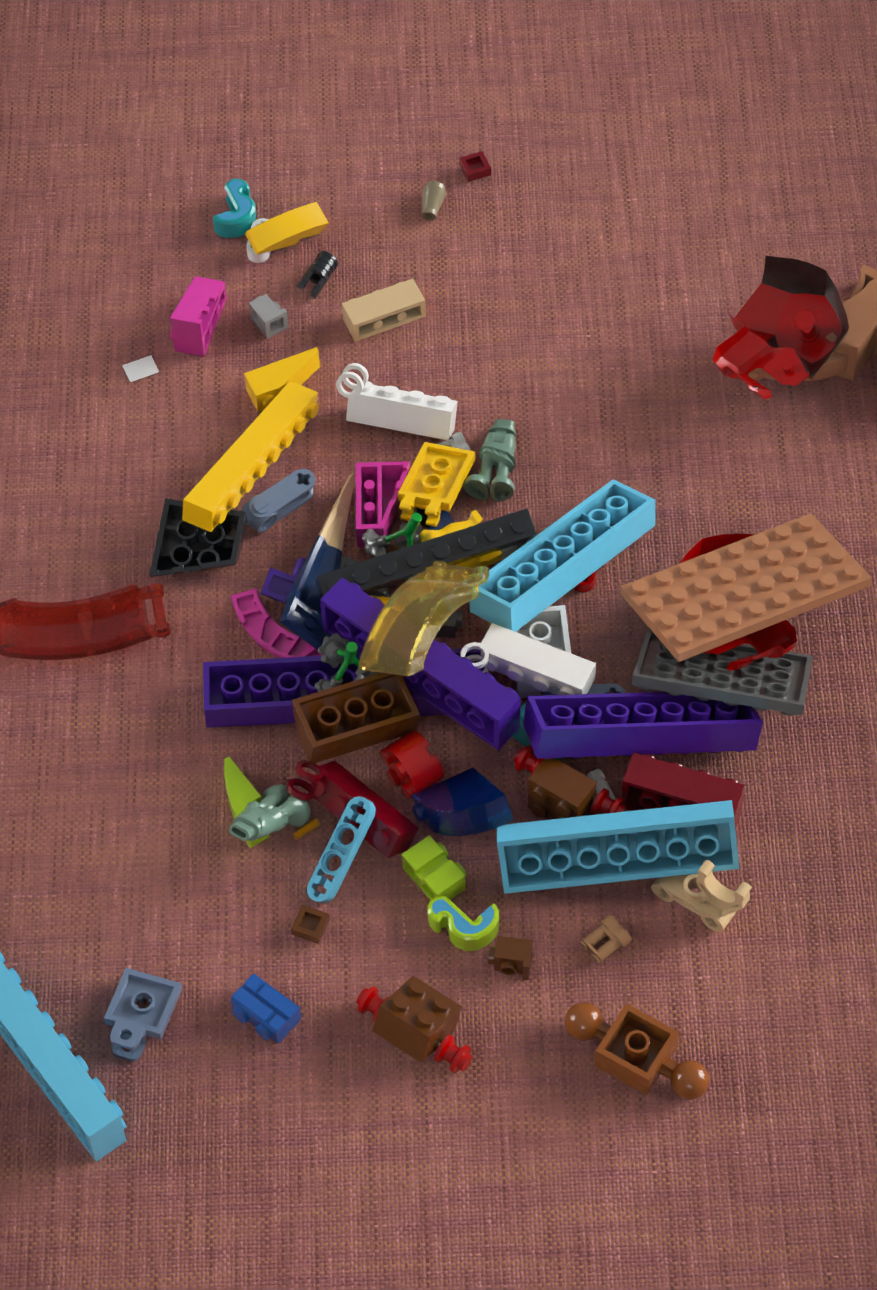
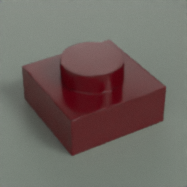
(475, 166)

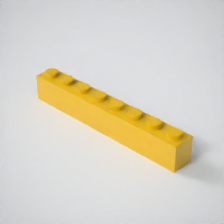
(250, 456)

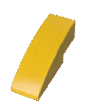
(287, 228)

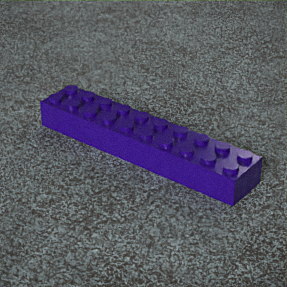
(263, 688)

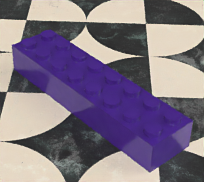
(446, 680)
(637, 724)

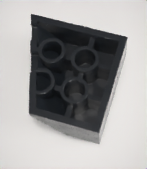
(189, 548)

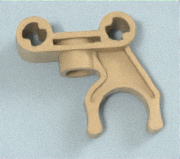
(715, 902)

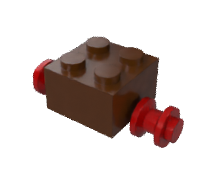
(560, 790)
(417, 1022)

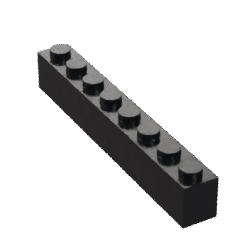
(450, 548)

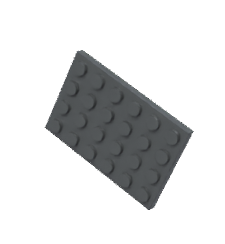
(763, 684)

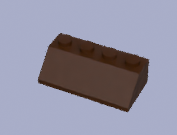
(354, 716)

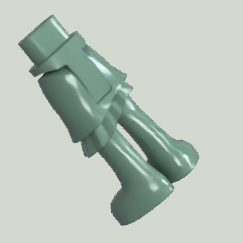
(499, 452)
(270, 814)

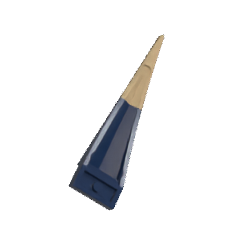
(303, 604)

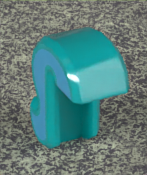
(242, 213)

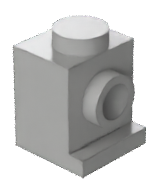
(268, 316)

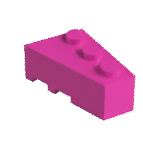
(197, 315)
(378, 496)

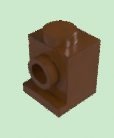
(512, 956)

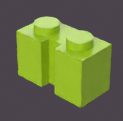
(432, 870)

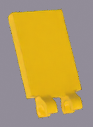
(434, 481)

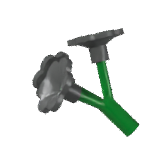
(406, 536)

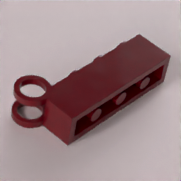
(336, 786)

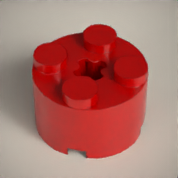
(411, 764)

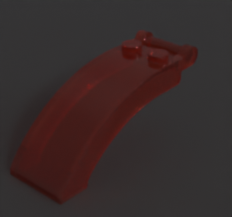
(82, 625)

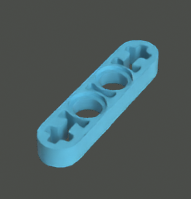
(345, 852)

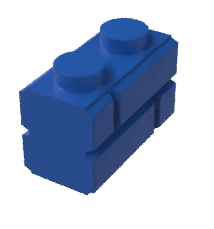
(265, 1009)

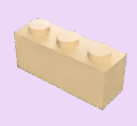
(383, 309)

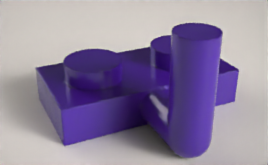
(279, 583)

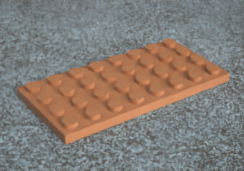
(745, 587)

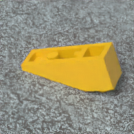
(267, 381)

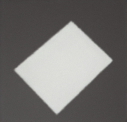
(140, 368)

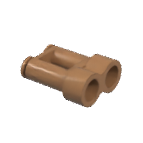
(613, 932)

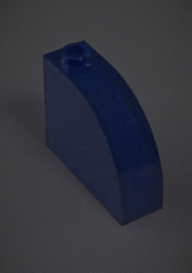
(462, 805)

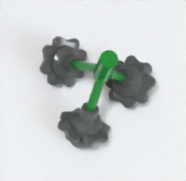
(335, 652)

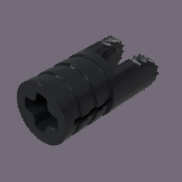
(319, 272)

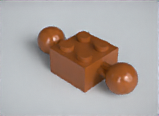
(637, 1049)

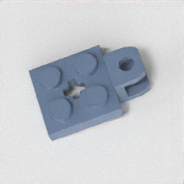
(134, 1024)

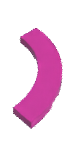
(265, 630)

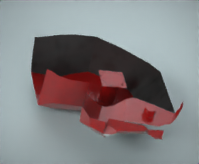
(784, 326)

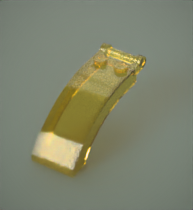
(416, 614)

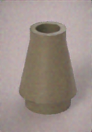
(432, 198)

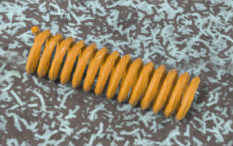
(306, 828)

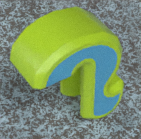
(461, 929)

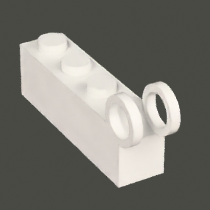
(396, 408)
(532, 662)

